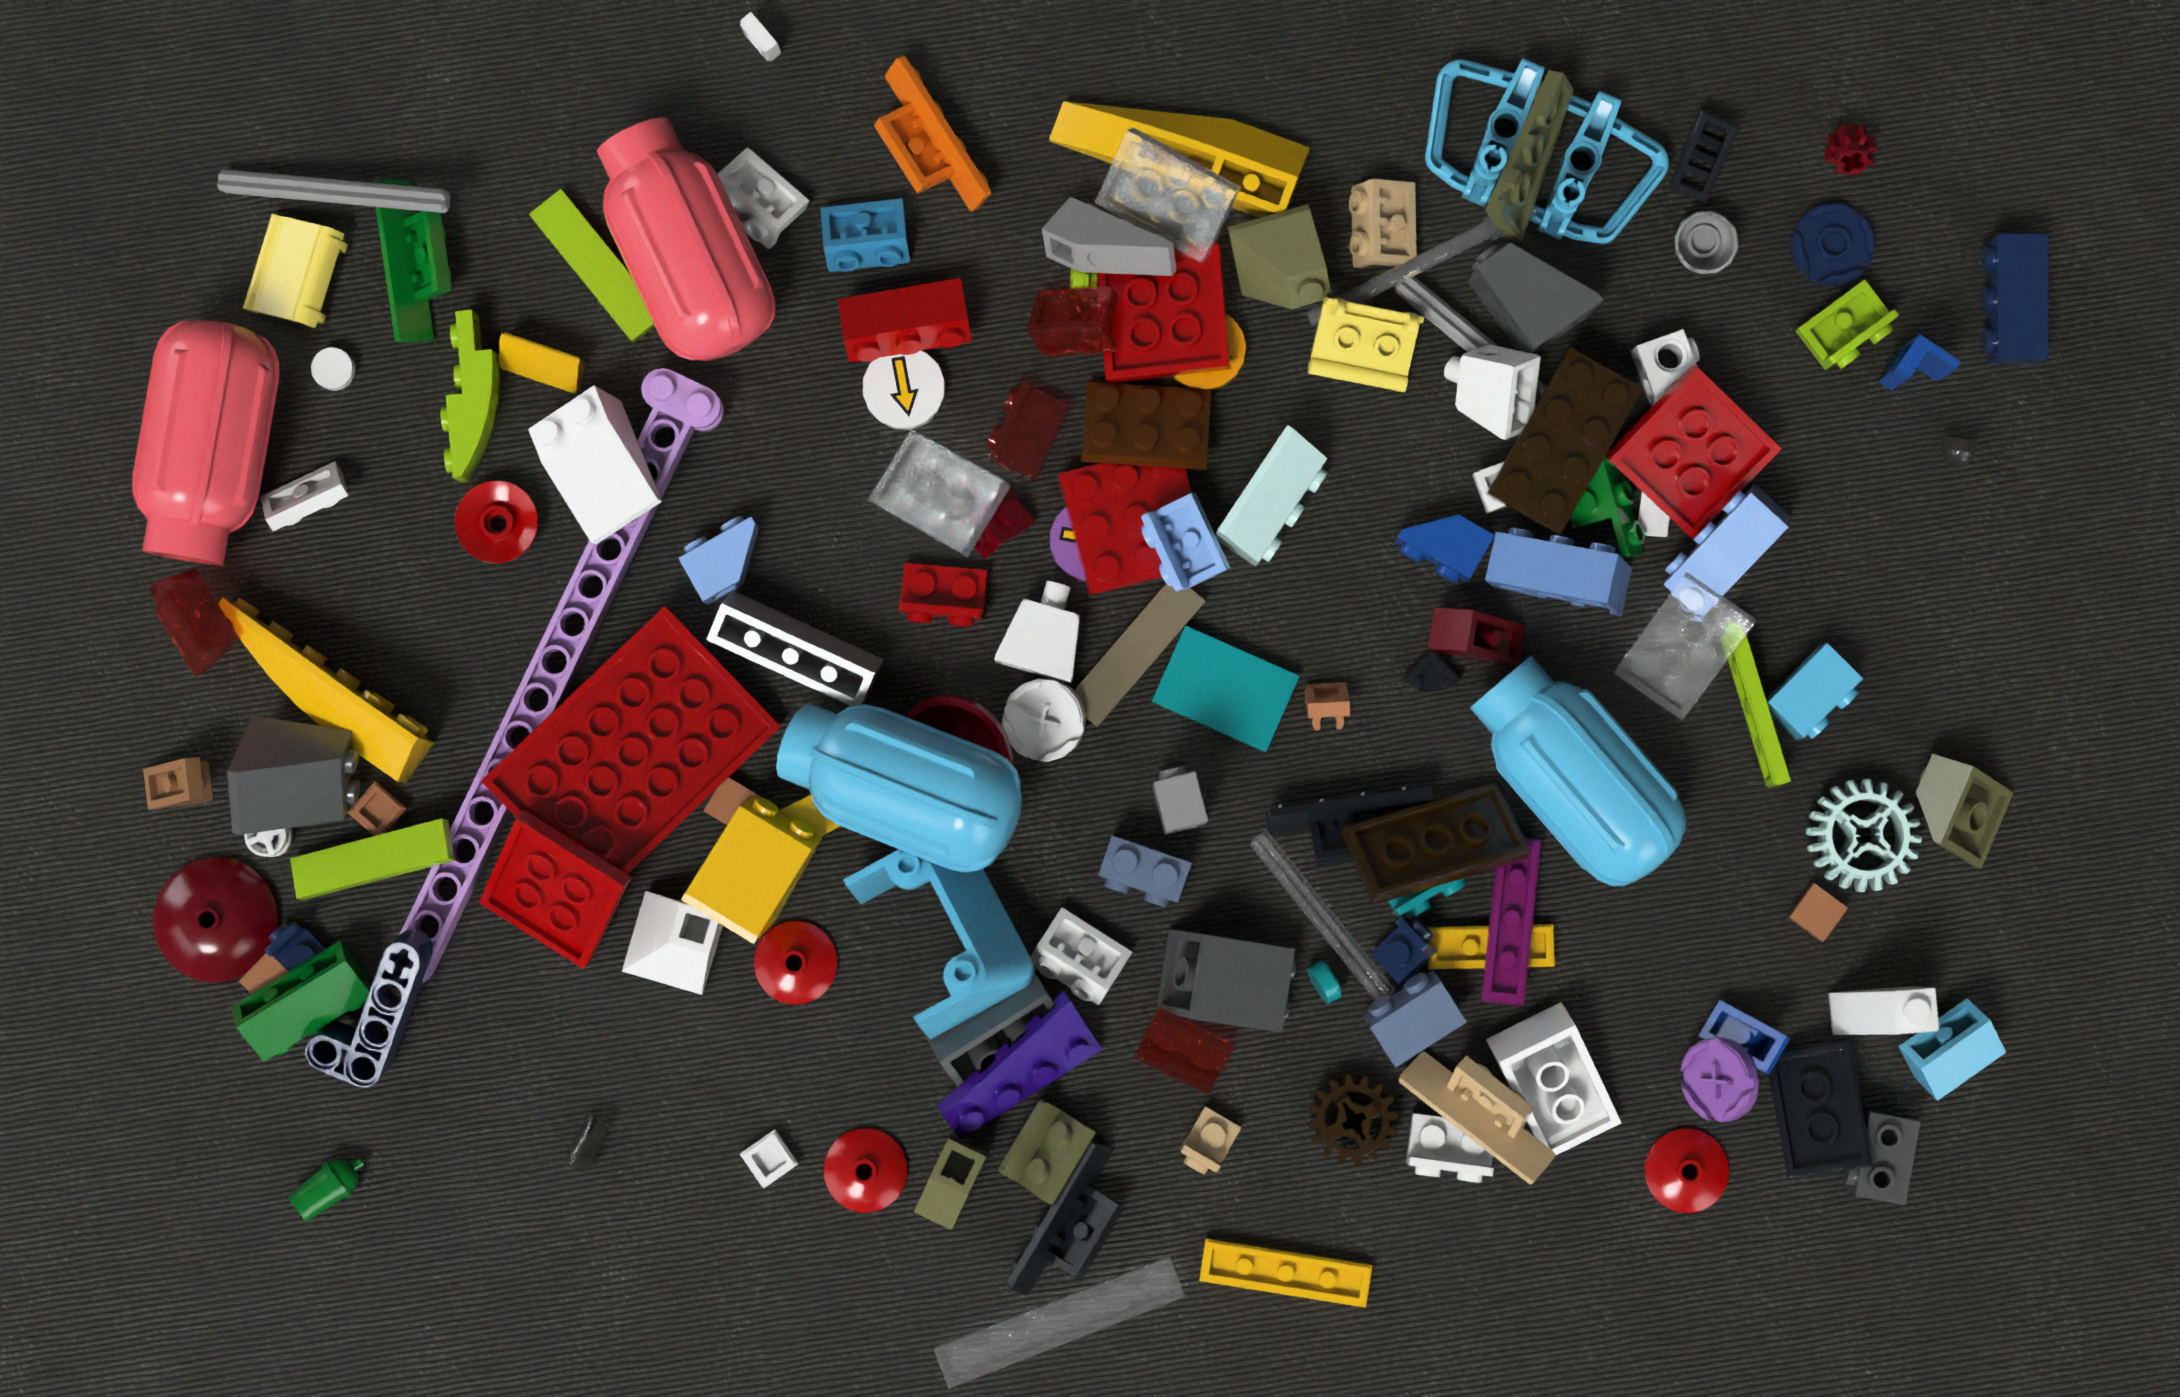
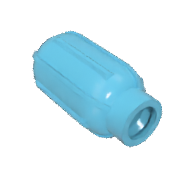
(1582, 775)
(904, 783)

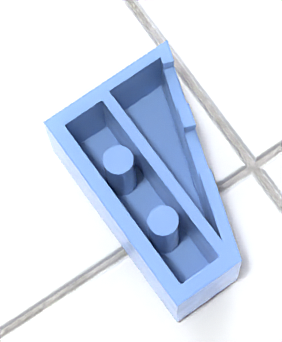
(1733, 543)

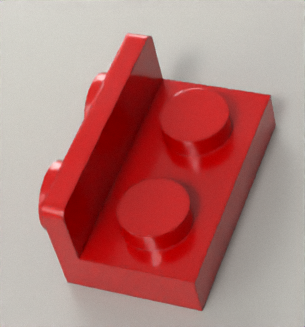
(943, 593)

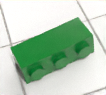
(302, 1001)

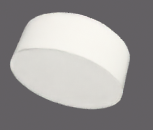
(333, 369)

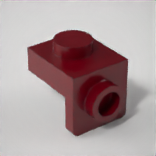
(1006, 523)

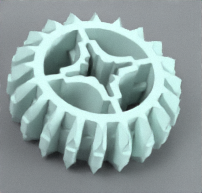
(1877, 847)

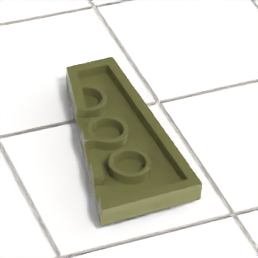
(1526, 166)

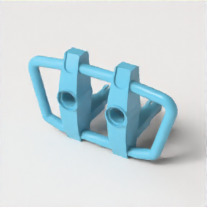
(1570, 183)

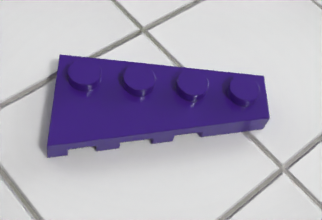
(1038, 1058)

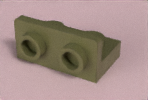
(1046, 1151)

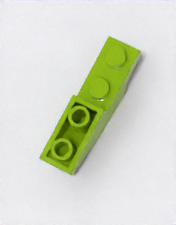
(470, 414)

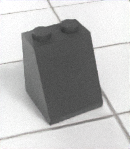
(1530, 297)
(291, 776)
(1226, 980)

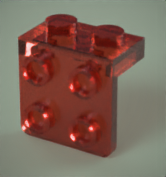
(193, 619)

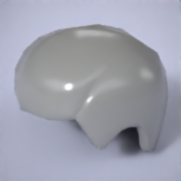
(1706, 242)

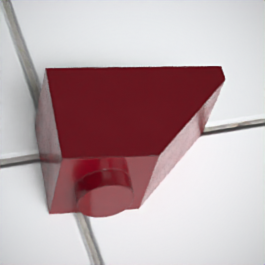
(1476, 636)

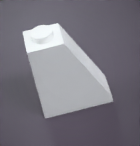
(1884, 1011)

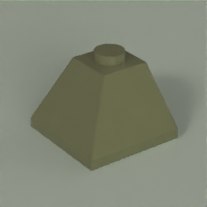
(1280, 259)
(1962, 807)

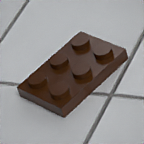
(1146, 425)

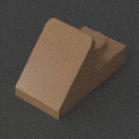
(178, 783)

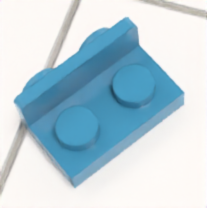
(864, 235)

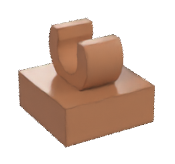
(1327, 701)

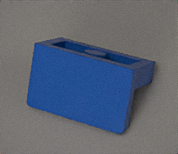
(1919, 355)

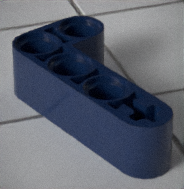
(381, 1006)

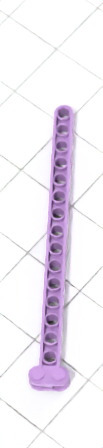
(677, 405)

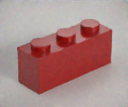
(904, 320)

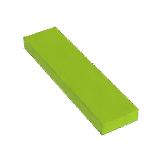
(593, 263)
(1758, 716)
(372, 859)

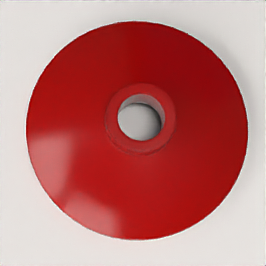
(481, 507)
(817, 958)
(887, 1166)
(1665, 1166)

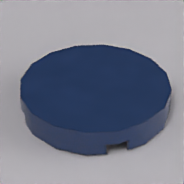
(1832, 244)

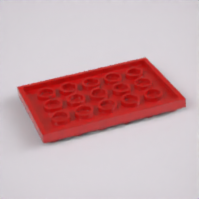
(635, 745)

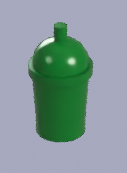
(325, 1188)

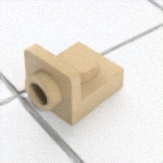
(1209, 1141)

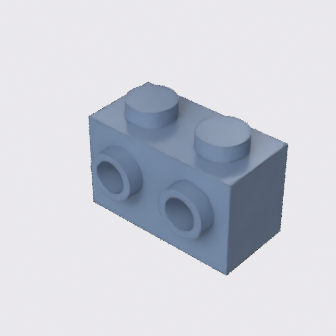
(1144, 870)
(1413, 1017)

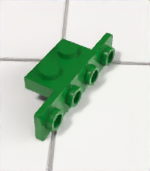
(413, 266)
(1611, 498)

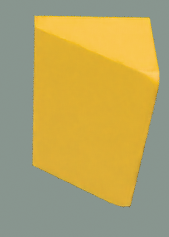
(540, 363)

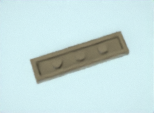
(1136, 651)

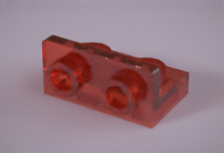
(1073, 321)
(1027, 430)
(1183, 1051)

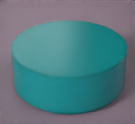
(1324, 982)

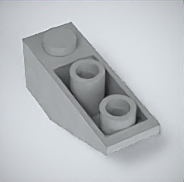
(1101, 243)

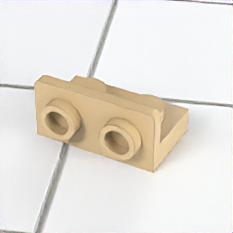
(1383, 223)

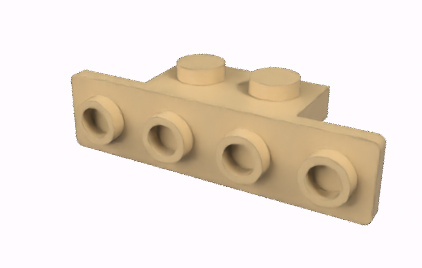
(1481, 1110)

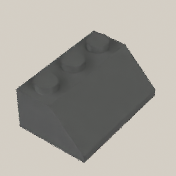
(977, 1039)

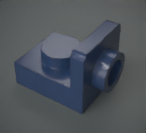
(294, 944)
(1405, 949)

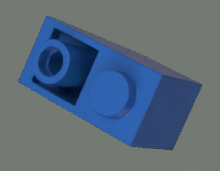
(1448, 543)

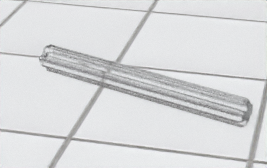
(1321, 916)

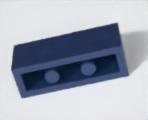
(2016, 299)

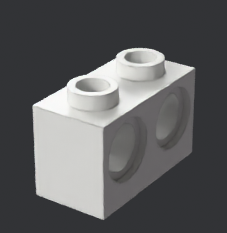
(1655, 377)

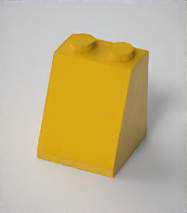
(752, 868)

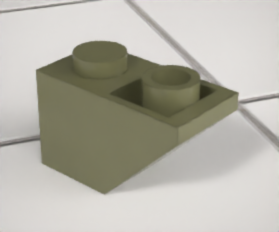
(950, 1182)

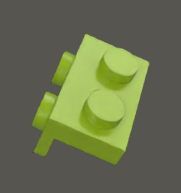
(1845, 325)

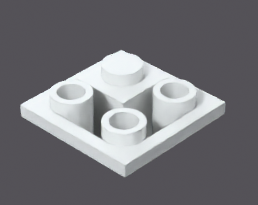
(672, 943)

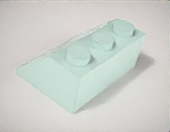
(1273, 498)

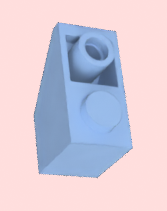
(722, 562)

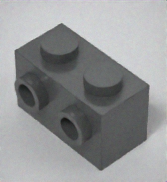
(1893, 1153)

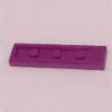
(1511, 929)

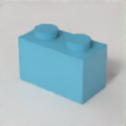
(1813, 692)
(1955, 1052)

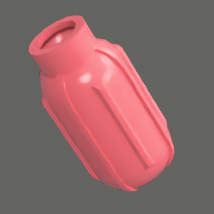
(683, 244)
(203, 437)

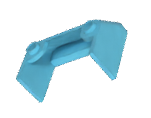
(994, 956)

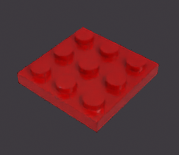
(1169, 321)
(1693, 451)
(1106, 519)
(554, 889)

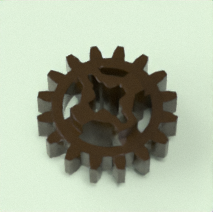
(1335, 1129)

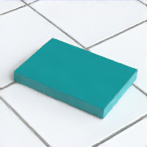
(1225, 689)

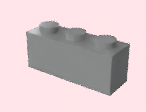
(1179, 800)

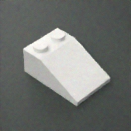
(596, 463)
(1555, 1076)

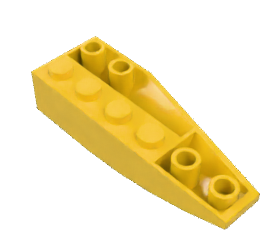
(1249, 157)
(332, 699)

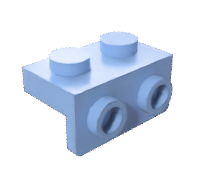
(1184, 543)

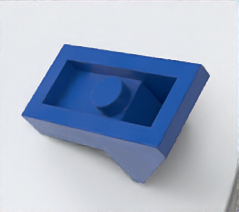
(1757, 1038)

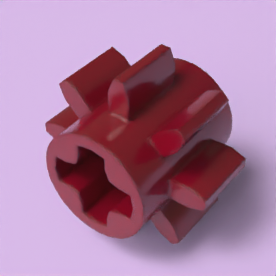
(1850, 149)

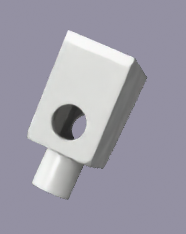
(1495, 387)
(1043, 636)

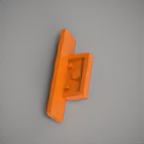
(924, 140)

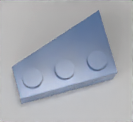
(1559, 570)

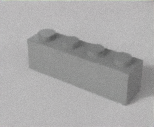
(795, 649)

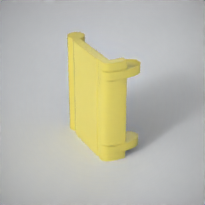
(294, 270)
(1364, 344)

